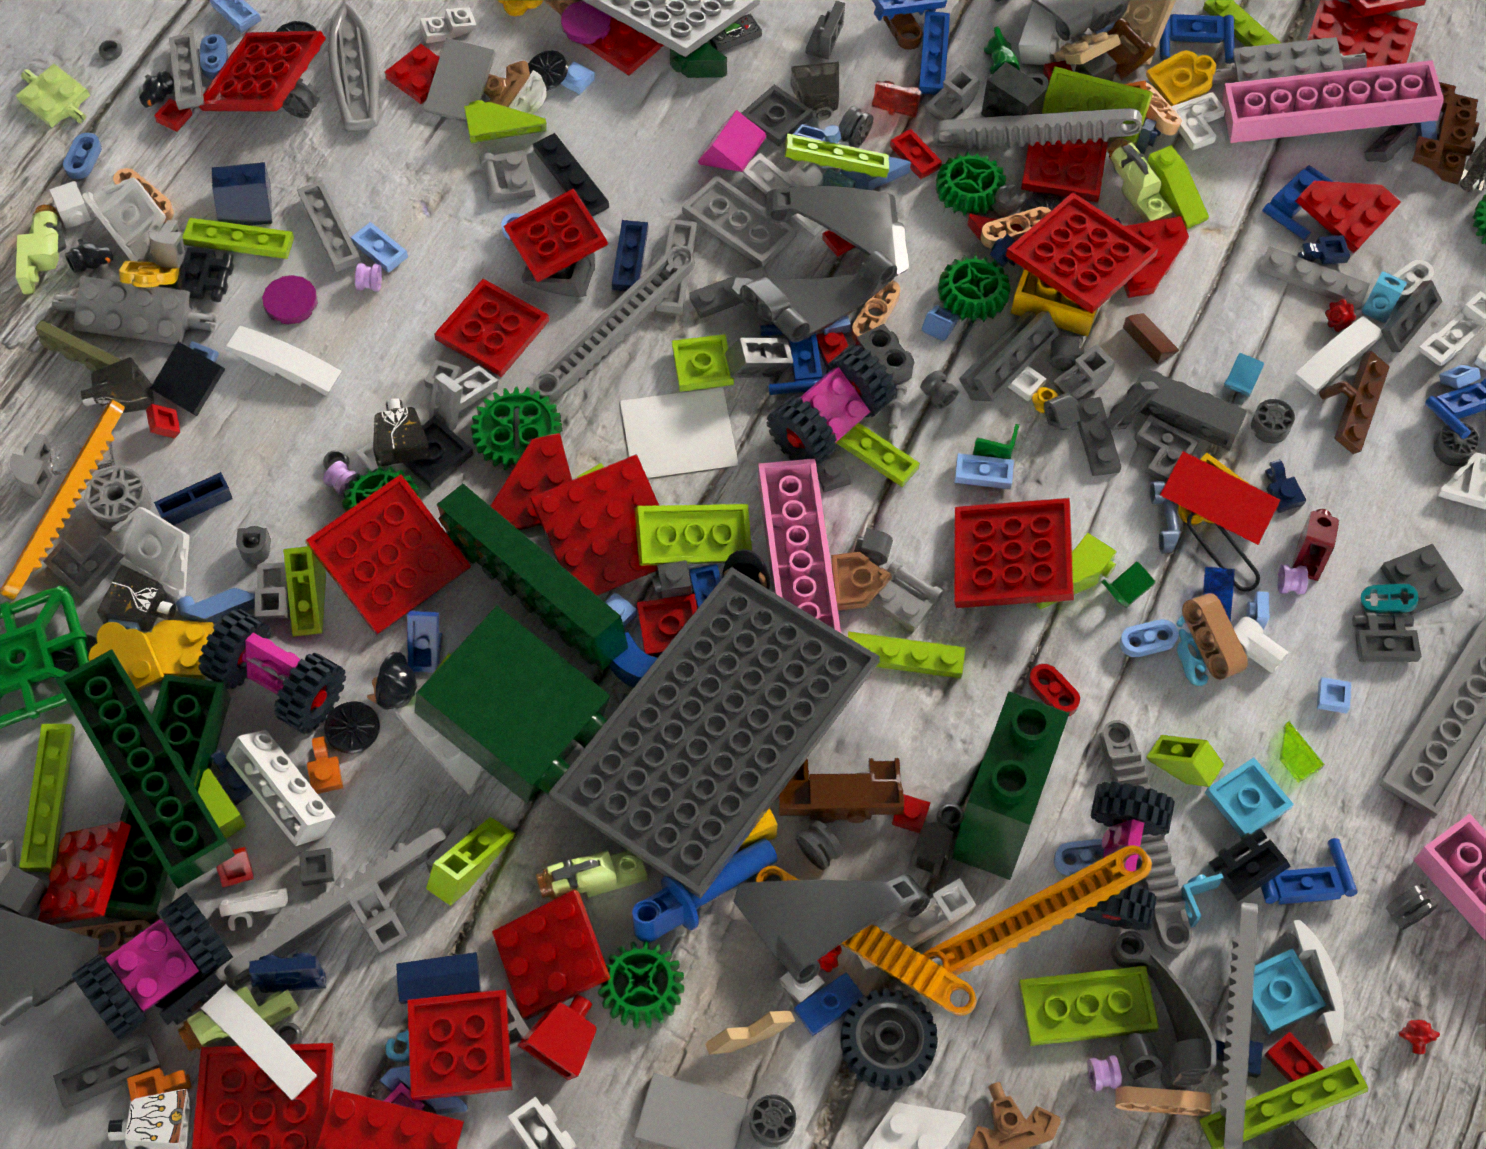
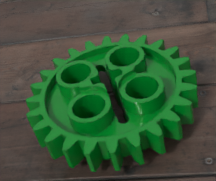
(490, 428)

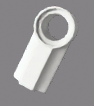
(1258, 645)

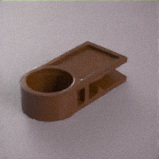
(904, 24)

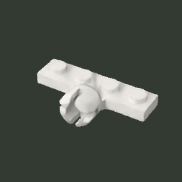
(769, 177)

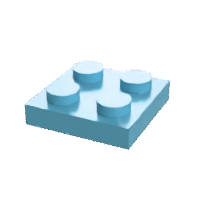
(1249, 798)
(1284, 992)

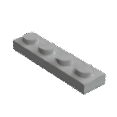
(186, 71)
(329, 226)
(682, 234)
(1313, 277)

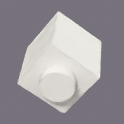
(70, 204)

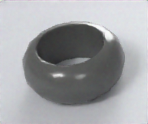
(110, 44)
(334, 454)
(950, 807)
(290, 1026)

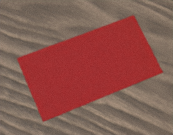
(1220, 497)

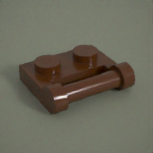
(1125, 59)

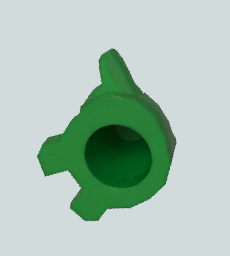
(1000, 52)

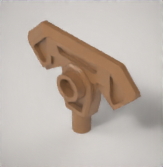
(504, 90)
(1011, 1127)

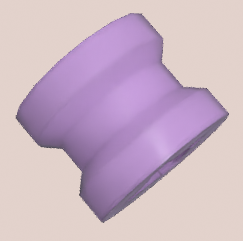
(368, 277)
(339, 477)
(1292, 579)
(1104, 1073)

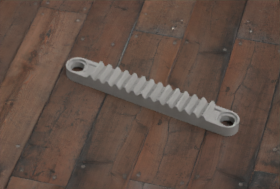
(1037, 128)
(615, 323)
(335, 906)
(1169, 912)
(1239, 1027)

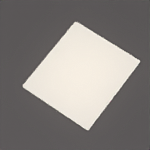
(680, 432)

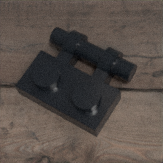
(197, 270)
(1253, 869)

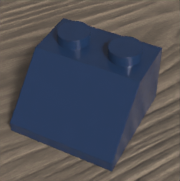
(242, 194)

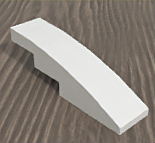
(1338, 355)
(282, 358)

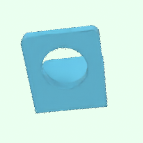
(1383, 297)
(1244, 374)
(1196, 886)

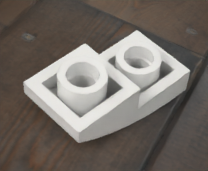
(452, 25)

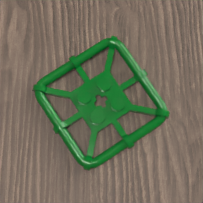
(33, 644)

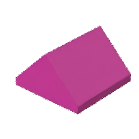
(733, 144)

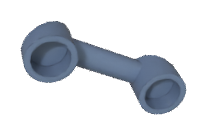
(1169, 538)

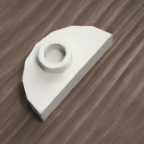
(531, 95)

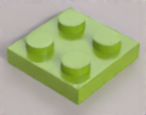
(701, 362)

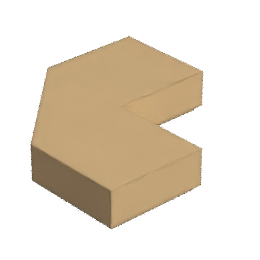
(740, 1037)

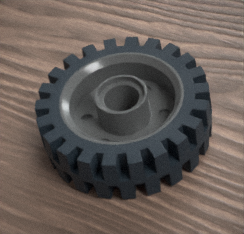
(888, 1064)

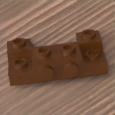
(1454, 137)
(844, 795)

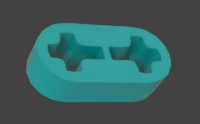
(1389, 591)

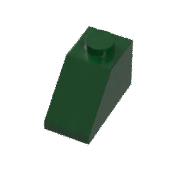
(701, 63)

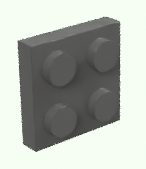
(777, 114)
(1427, 574)

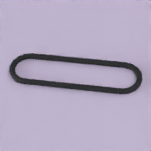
(1217, 560)

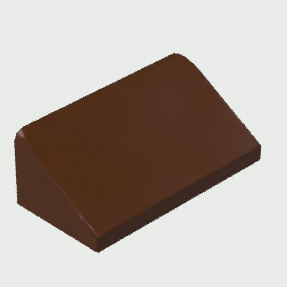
(1149, 337)

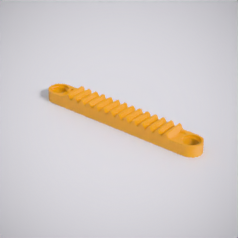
(63, 500)
(1040, 911)
(900, 961)

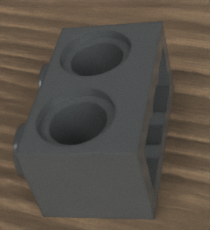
(889, 353)
(758, 357)

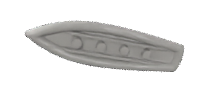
(354, 69)

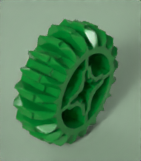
(972, 177)
(976, 281)
(370, 483)
(650, 994)

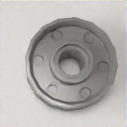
(113, 484)

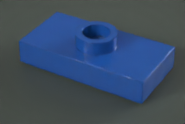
(828, 1004)

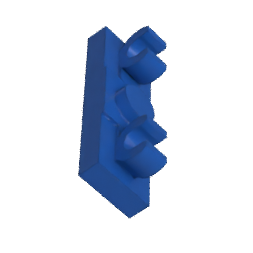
(892, 7)

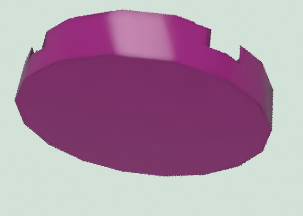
(585, 23)
(290, 299)

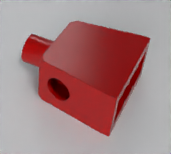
(562, 1037)

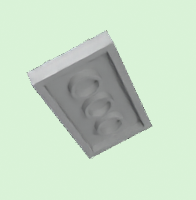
(738, 221)

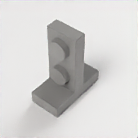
(455, 395)

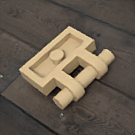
(1087, 48)

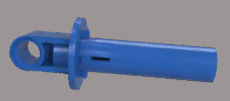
(678, 906)

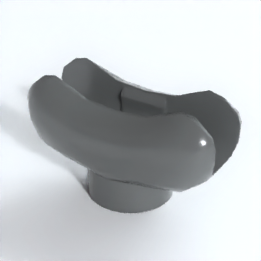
(1004, 204)

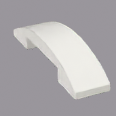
(1457, 333)
(943, 910)
(1309, 947)
(259, 1042)

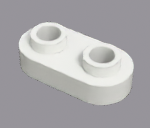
(1409, 274)

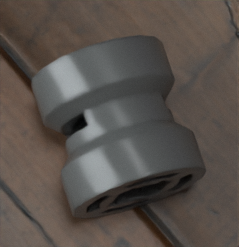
(939, 389)

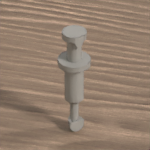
(896, 406)

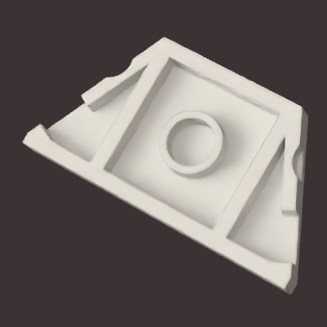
(127, 215)
(1468, 483)
(153, 549)
(455, 761)
(915, 1128)

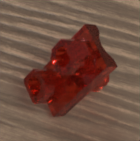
(896, 98)

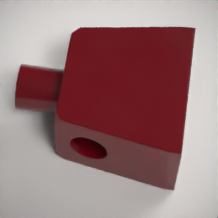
(1321, 531)

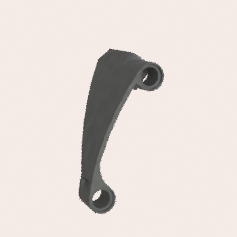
(1078, 15)
(810, 305)
(37, 962)

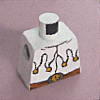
(155, 1122)

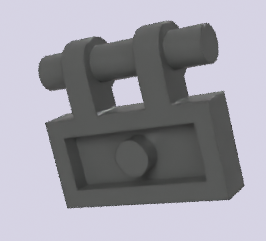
(1386, 645)

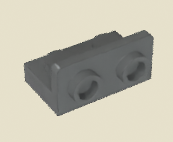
(826, 32)

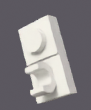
(267, 902)

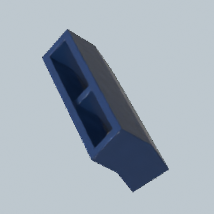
(194, 499)
(438, 977)

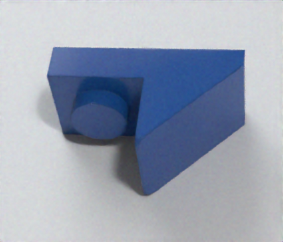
(423, 641)

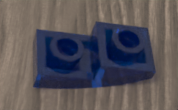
(1220, 583)

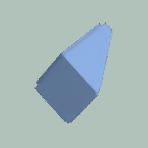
(939, 323)

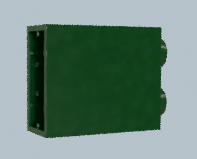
(512, 705)
(1009, 785)

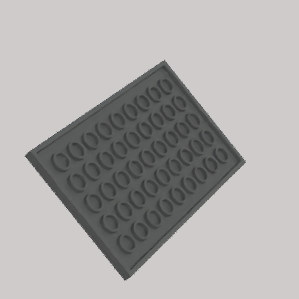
(714, 731)

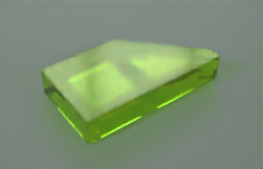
(1298, 755)

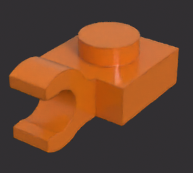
(325, 771)
(155, 1083)

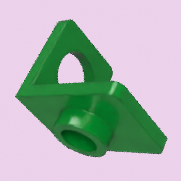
(994, 449)
(1130, 584)

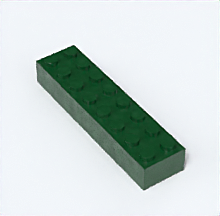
(533, 577)
(191, 720)
(145, 769)

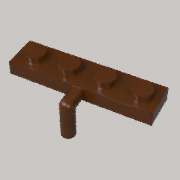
(1361, 401)

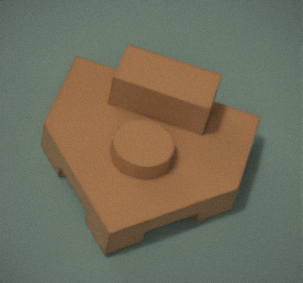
(856, 580)

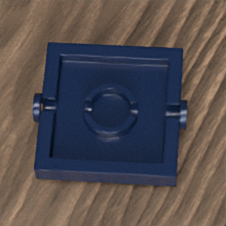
(293, 973)

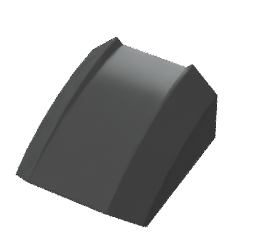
(569, 281)

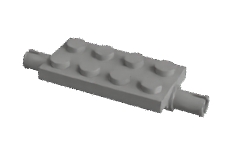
(1287, 60)
(132, 311)

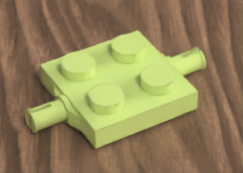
(53, 95)

